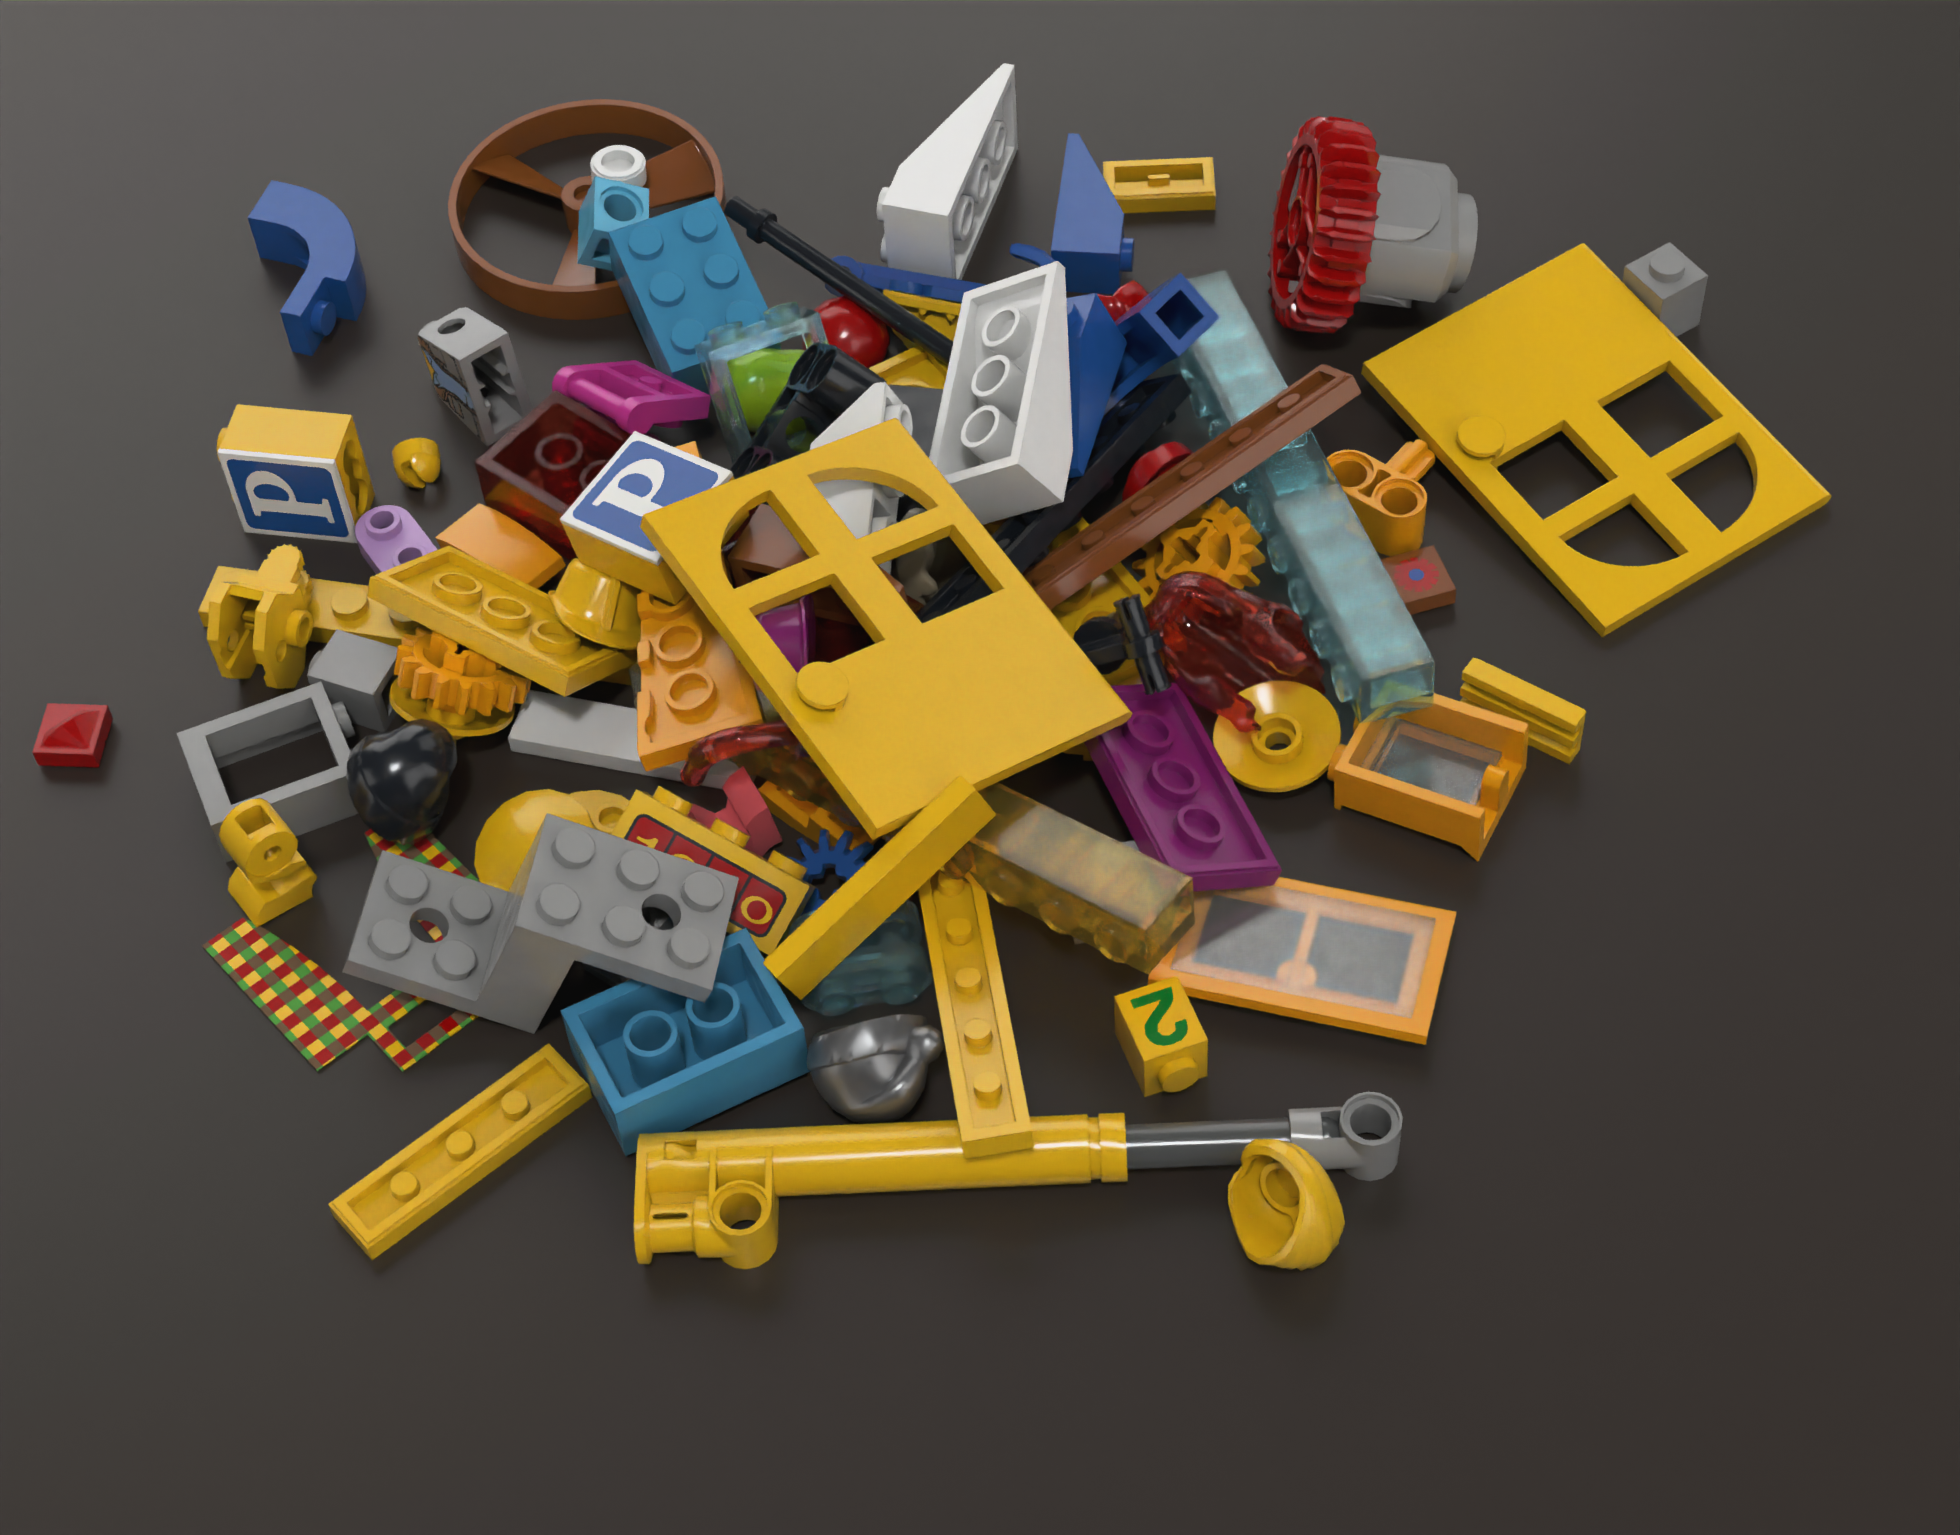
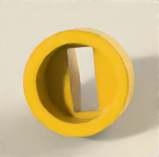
(417, 461)

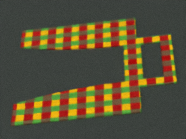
(310, 1004)

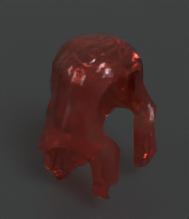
(1227, 642)

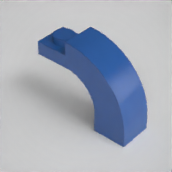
(314, 234)
(1159, 332)

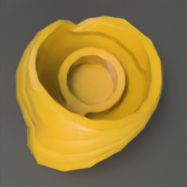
(1284, 1206)

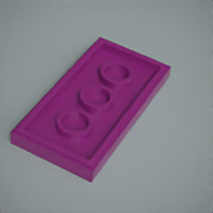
(1180, 793)

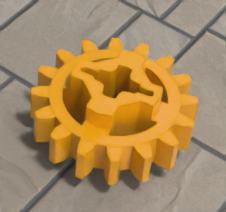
(1208, 541)
(456, 675)

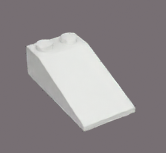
(951, 183)
(1008, 397)

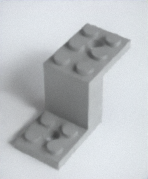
(569, 902)

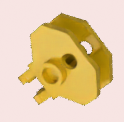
(264, 620)

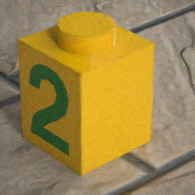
(1161, 1037)

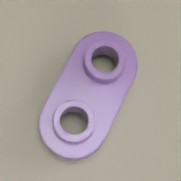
(390, 537)

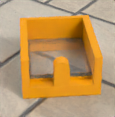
(1434, 770)

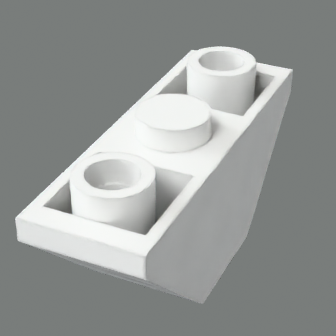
(859, 503)

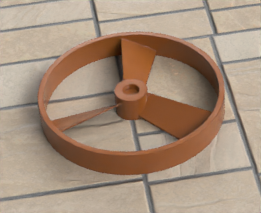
(672, 177)

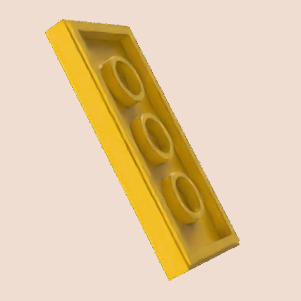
(496, 619)

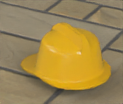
(597, 606)

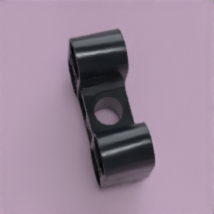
(818, 391)

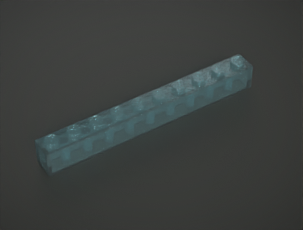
(1309, 524)

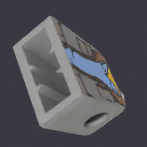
(470, 354)

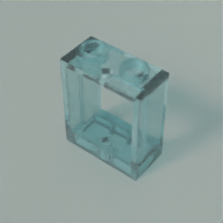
(734, 341)

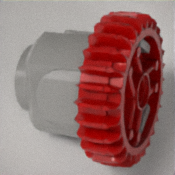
(1363, 228)

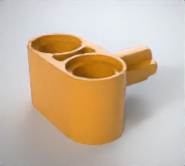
(1388, 494)

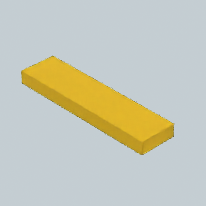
(879, 887)
(460, 1151)

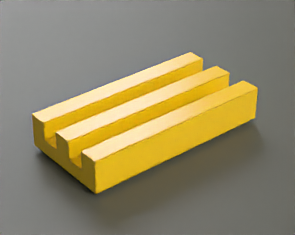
(1162, 184)
(1553, 722)

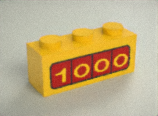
(767, 892)

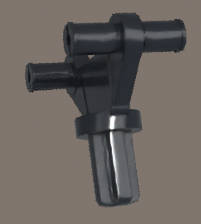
(1122, 637)

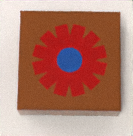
(1421, 579)

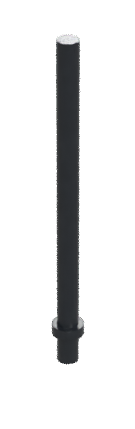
(763, 227)

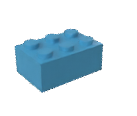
(682, 281)
(677, 1061)

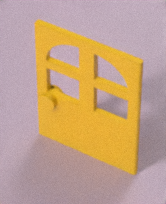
(1547, 362)
(929, 699)

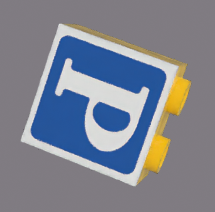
(295, 472)
(609, 512)

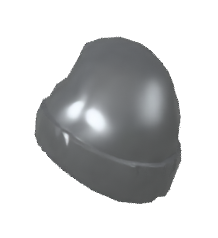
(874, 1066)

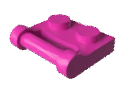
(632, 394)

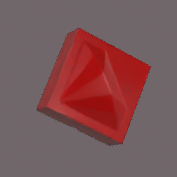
(72, 735)

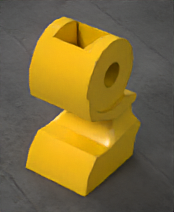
(269, 869)

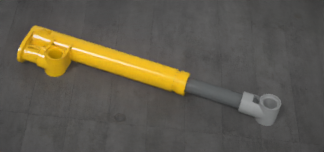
(706, 1181)

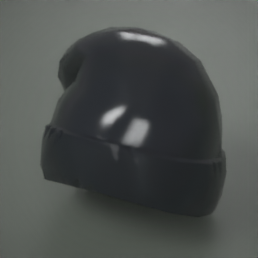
(403, 779)

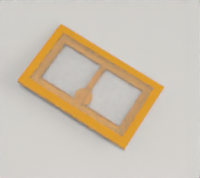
(1316, 956)

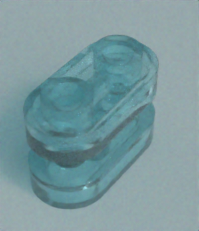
(880, 970)

